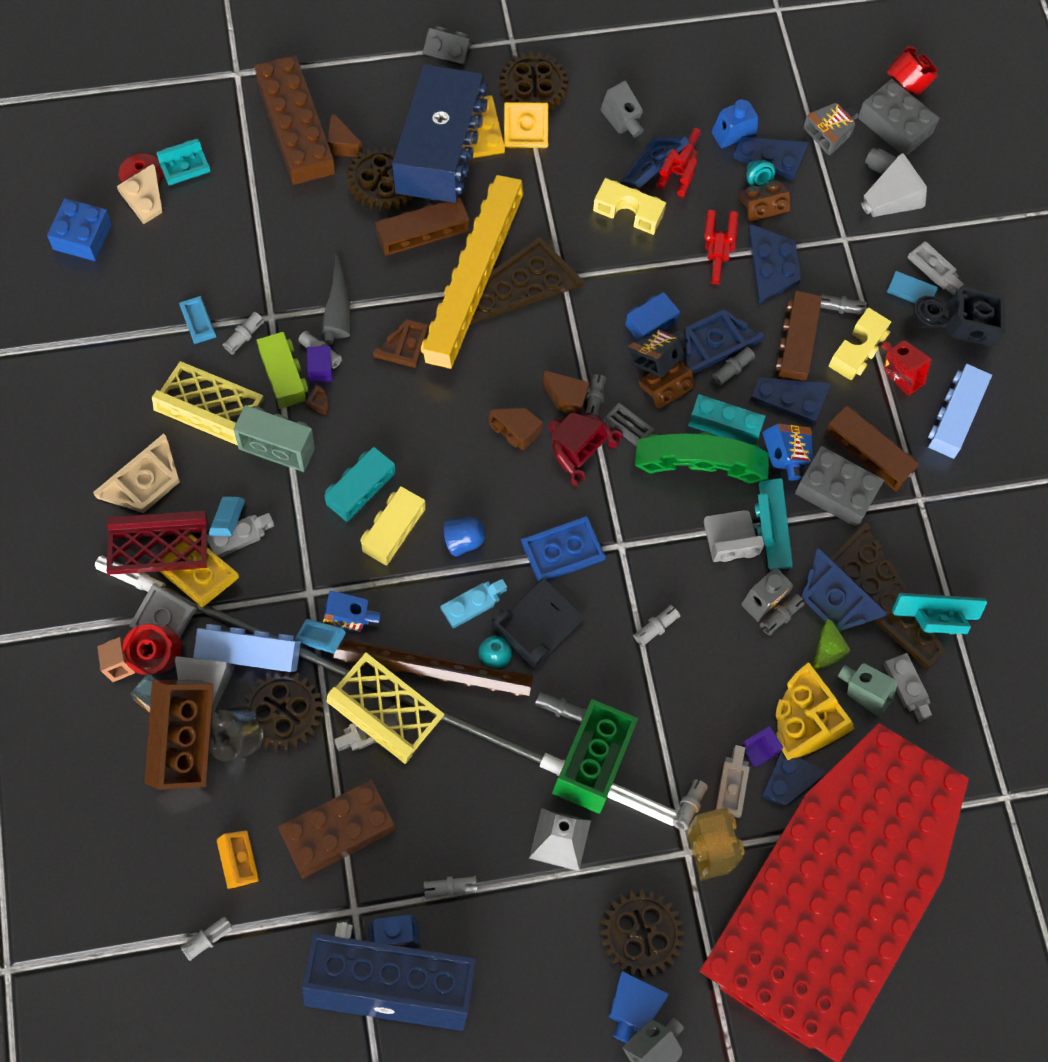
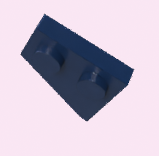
(790, 779)

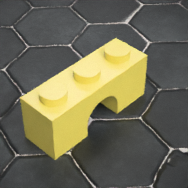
(614, 196)
(870, 331)

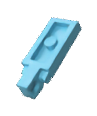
(473, 602)

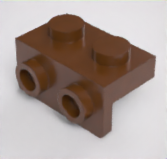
(765, 200)
(670, 387)

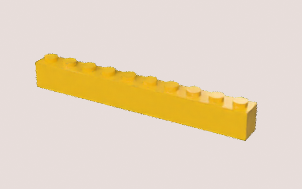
(472, 272)

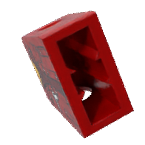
(905, 365)

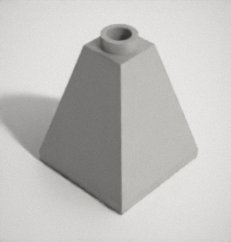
(896, 190)
(207, 671)
(560, 839)

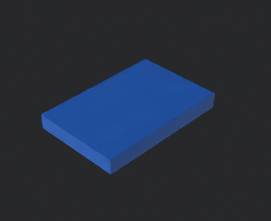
(563, 549)

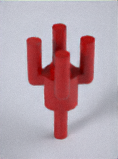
(681, 163)
(720, 243)

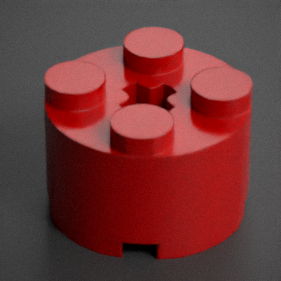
(913, 71)
(140, 654)

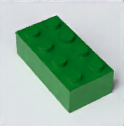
(595, 756)

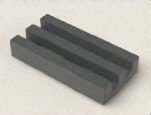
(631, 416)

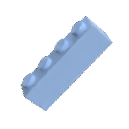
(959, 411)
(247, 649)

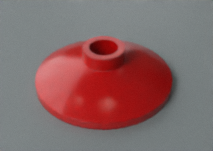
(142, 160)

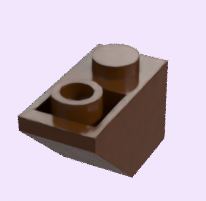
(517, 425)

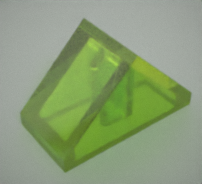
(830, 647)

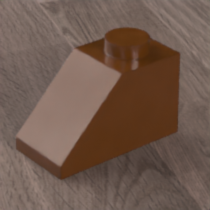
(565, 392)

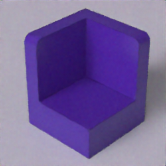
(319, 364)
(762, 747)

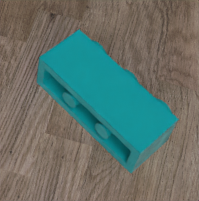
(726, 420)
(359, 484)

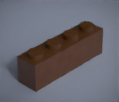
(422, 226)
(799, 336)
(871, 448)

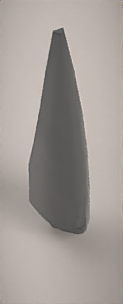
(337, 310)

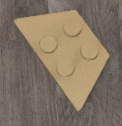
(142, 479)

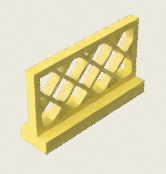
(195, 414)
(374, 726)

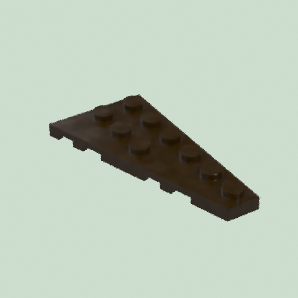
(526, 279)
(870, 569)

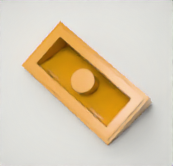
(237, 859)

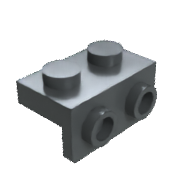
(447, 45)

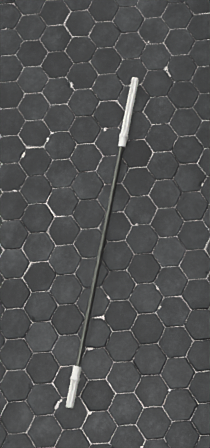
(144, 582)

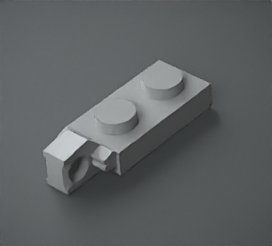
(936, 267)
(245, 533)
(909, 686)
(358, 739)
(733, 782)

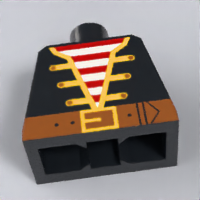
(657, 351)

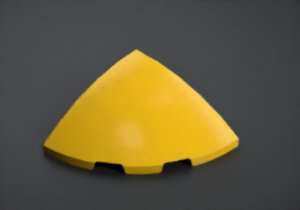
(809, 715)

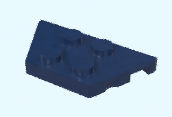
(773, 262)
(717, 339)
(837, 595)

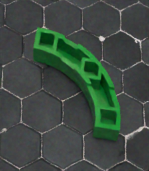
(703, 453)

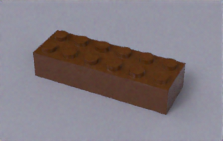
(294, 120)

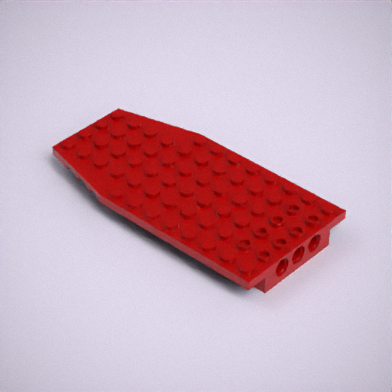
(842, 892)

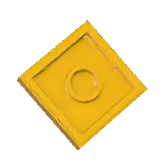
(525, 125)

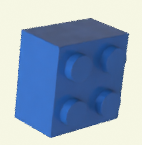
(79, 229)

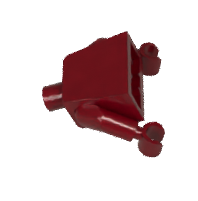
(578, 439)

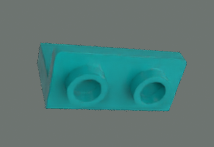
(183, 161)

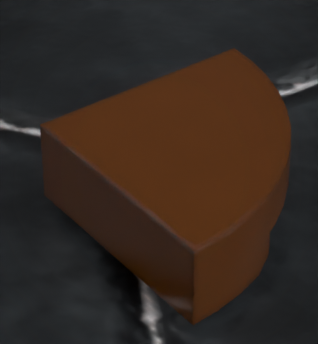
(318, 400)

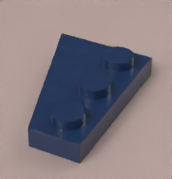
(783, 154)
(652, 159)
(791, 397)

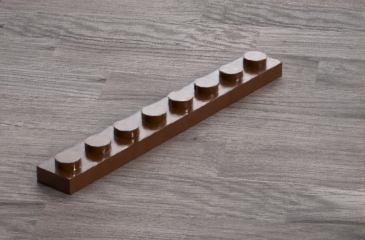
(440, 668)

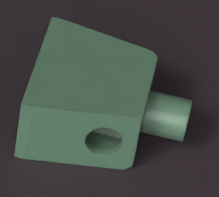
(869, 687)

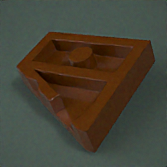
(404, 344)

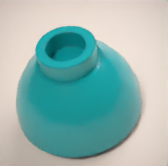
(760, 172)
(495, 652)

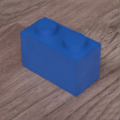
(653, 315)

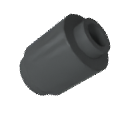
(879, 160)

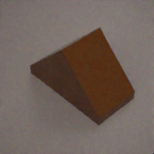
(342, 140)

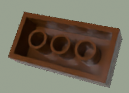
(178, 734)
(337, 829)

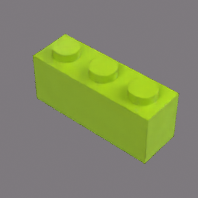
(282, 369)

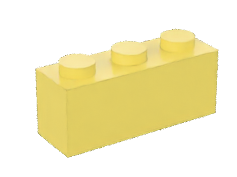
(392, 525)

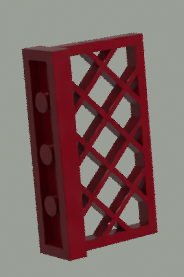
(157, 527)

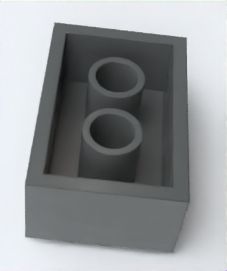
(898, 117)
(839, 486)

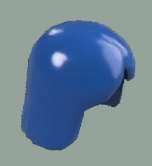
(463, 534)

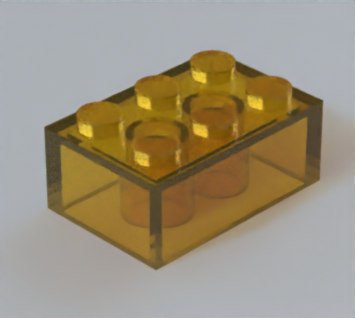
(715, 843)

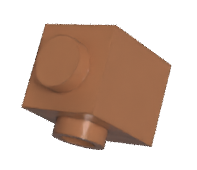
(113, 660)

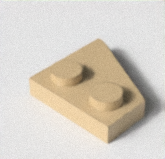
(142, 194)

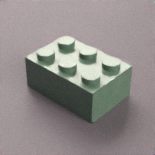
(274, 438)

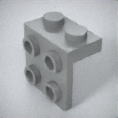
(732, 536)

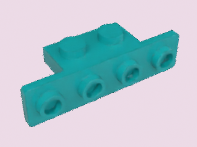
(774, 524)
(940, 612)

